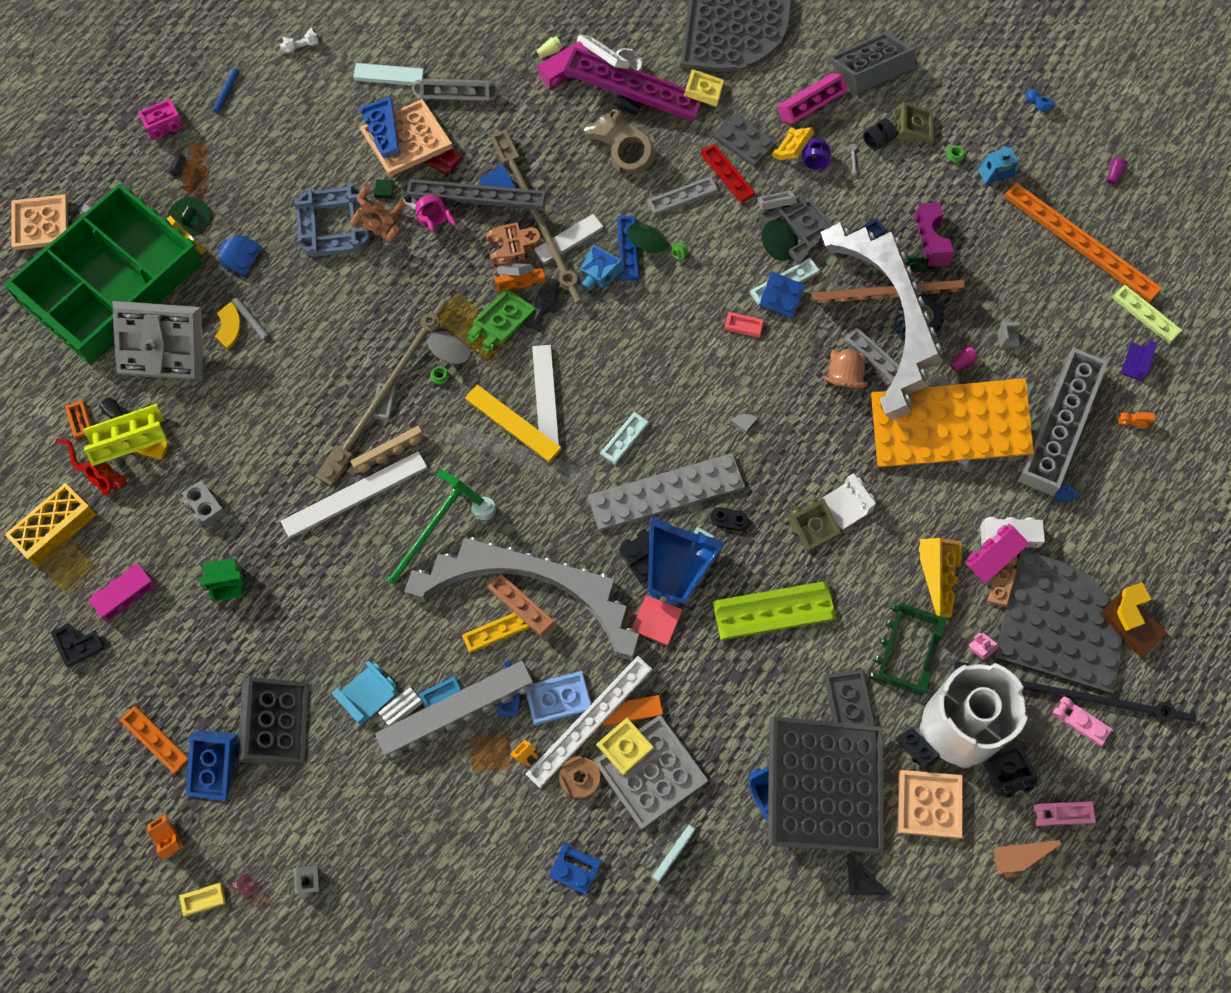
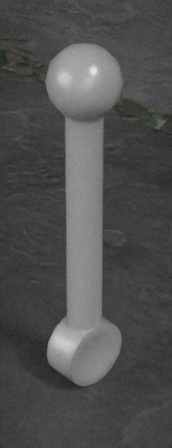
(853, 147)

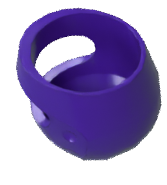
(817, 147)

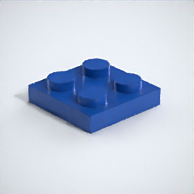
(781, 295)

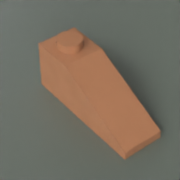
(1017, 858)

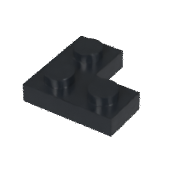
(74, 649)

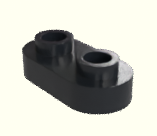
(729, 519)

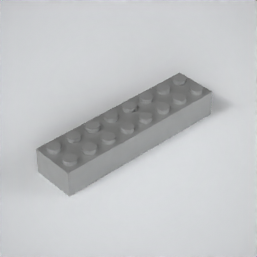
(1063, 421)

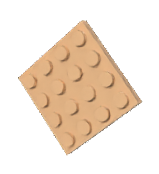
(418, 138)

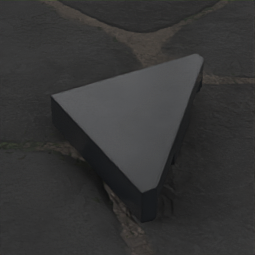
(861, 881)

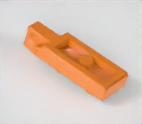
(515, 282)

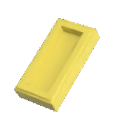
(202, 899)

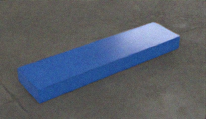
(627, 250)

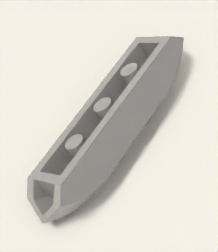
(455, 89)

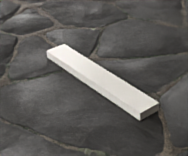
(545, 391)

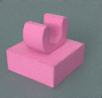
(983, 646)

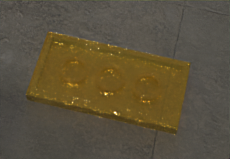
(458, 320)

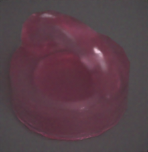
(242, 884)

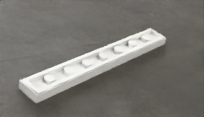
(353, 495)
(589, 722)

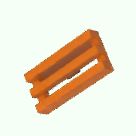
(84, 410)

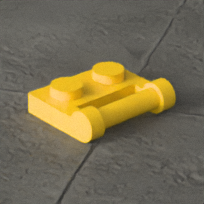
(793, 143)

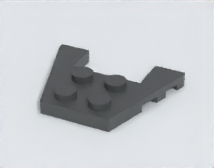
(806, 222)

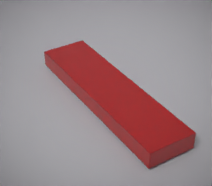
(727, 173)

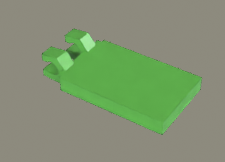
(500, 320)

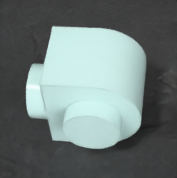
(485, 510)

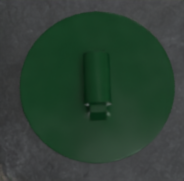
(191, 214)
(646, 238)
(778, 239)

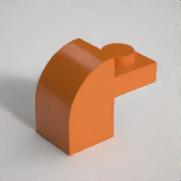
(165, 837)

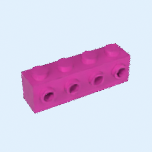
(812, 98)

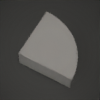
(744, 422)

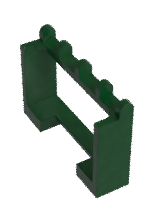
(938, 621)

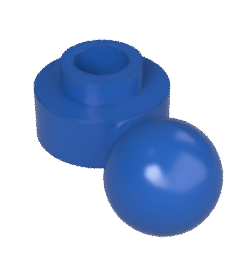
(1043, 103)

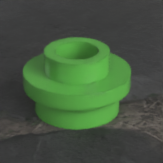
(955, 150)
(679, 251)
(439, 370)

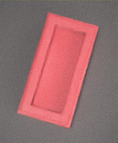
(744, 324)

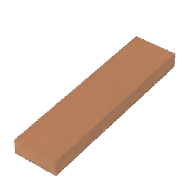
(521, 605)

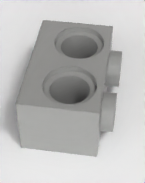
(205, 503)

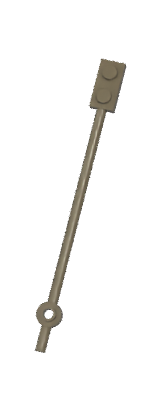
(509, 155)
(340, 457)

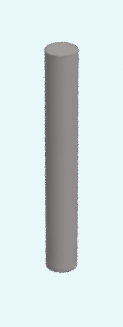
(248, 316)

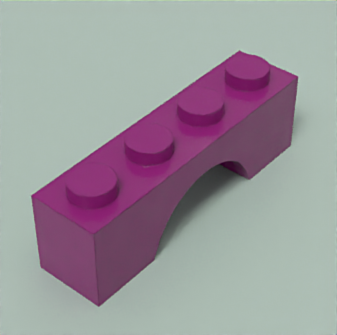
(936, 248)

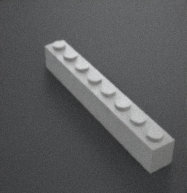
(454, 710)

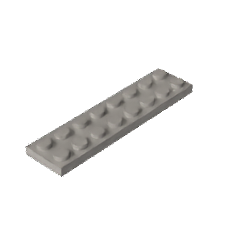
(665, 492)

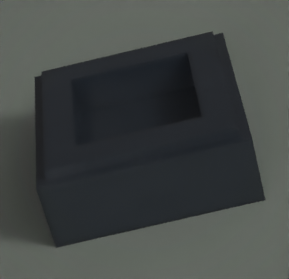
(177, 165)

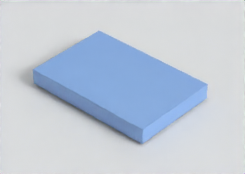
(558, 698)

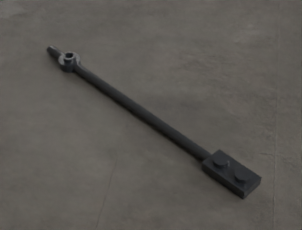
(1170, 710)

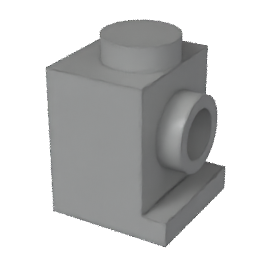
(311, 874)

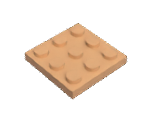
(38, 221)
(930, 804)

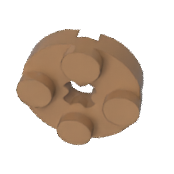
(575, 788)

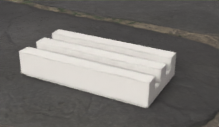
(398, 705)

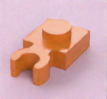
(1139, 419)

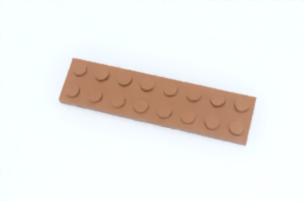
(880, 292)

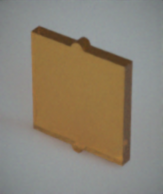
(489, 752)

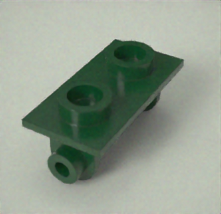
(920, 264)

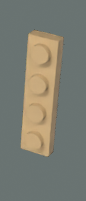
(382, 452)

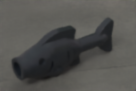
(546, 301)

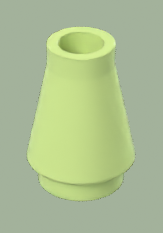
(549, 48)

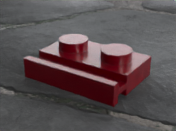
(445, 161)

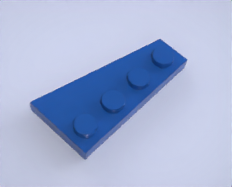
(382, 125)

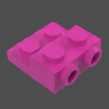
(161, 119)

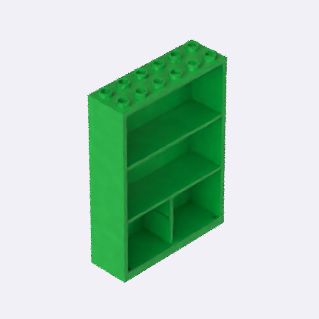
(105, 256)

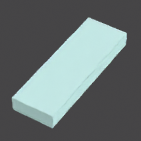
(624, 438)
(673, 854)

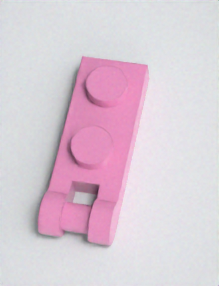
(1082, 721)
(1065, 813)

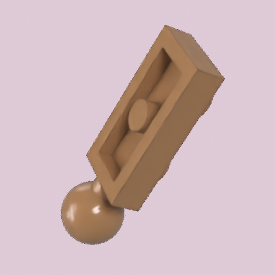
(1003, 584)

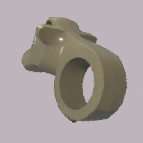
(616, 131)

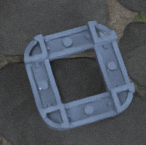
(306, 222)

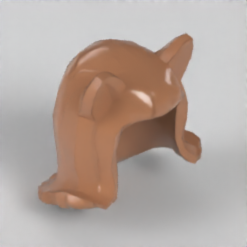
(847, 369)

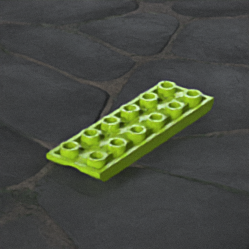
(774, 610)

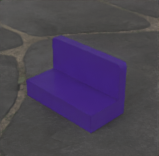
(1139, 360)

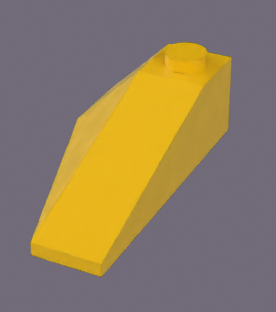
(939, 564)

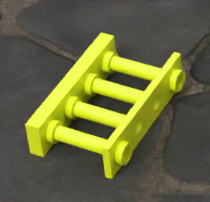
(124, 434)

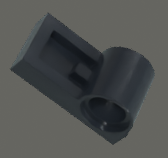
(918, 749)

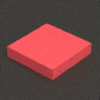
(656, 620)

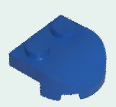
(238, 254)

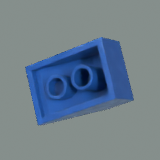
(211, 764)

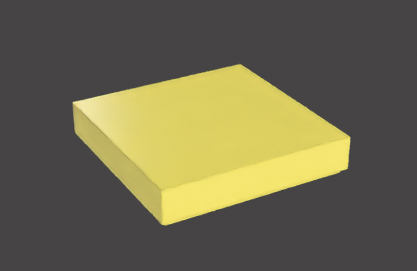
(704, 87)
(625, 746)

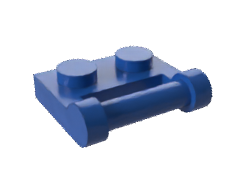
(572, 875)

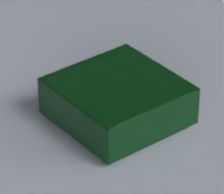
(384, 188)

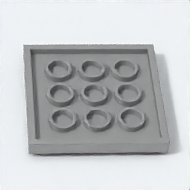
(657, 780)

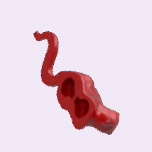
(100, 475)

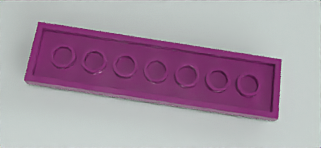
(631, 84)

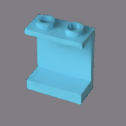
(366, 693)

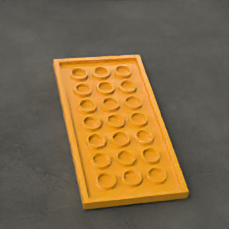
(956, 424)

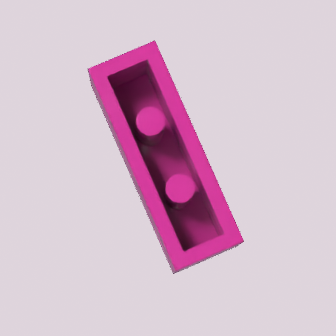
(552, 69)
(996, 552)
(122, 592)

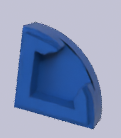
(1066, 493)

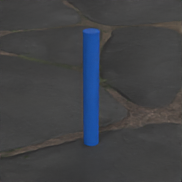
(224, 93)

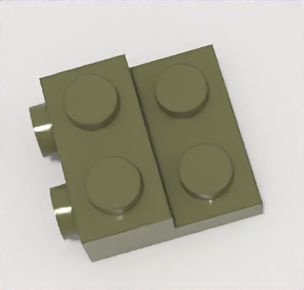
(913, 123)
(813, 523)

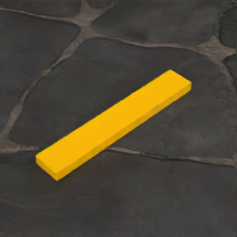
(513, 423)

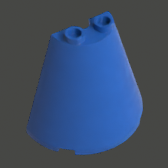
(677, 560)

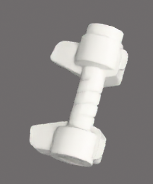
(288, 45)

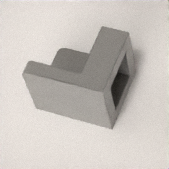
(1008, 335)

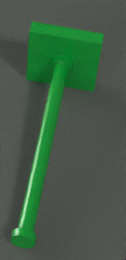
(458, 489)

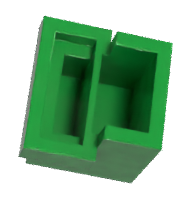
(223, 579)

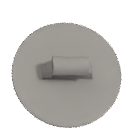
(448, 347)

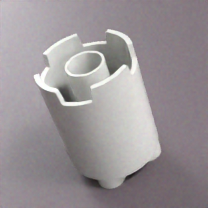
(974, 714)

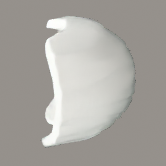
(629, 55)

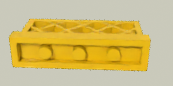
(59, 532)

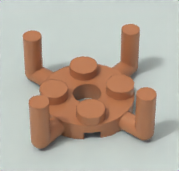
(383, 219)

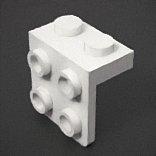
(850, 502)

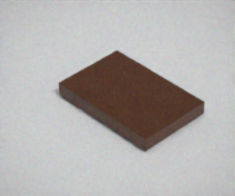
(1141, 638)

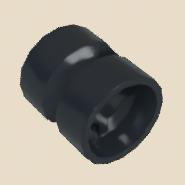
(879, 134)

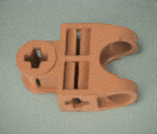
(522, 240)

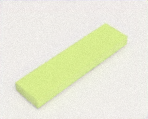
(1147, 314)

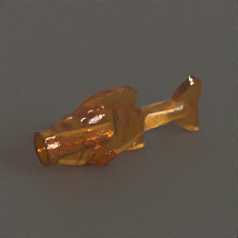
(192, 171)

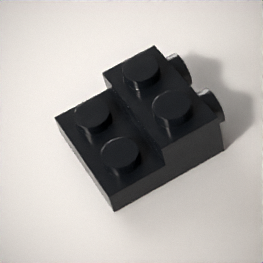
(636, 555)
(1010, 771)

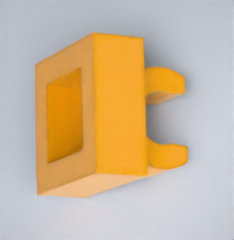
(523, 751)

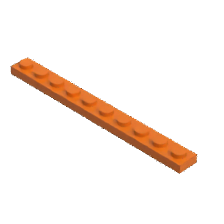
(1082, 242)

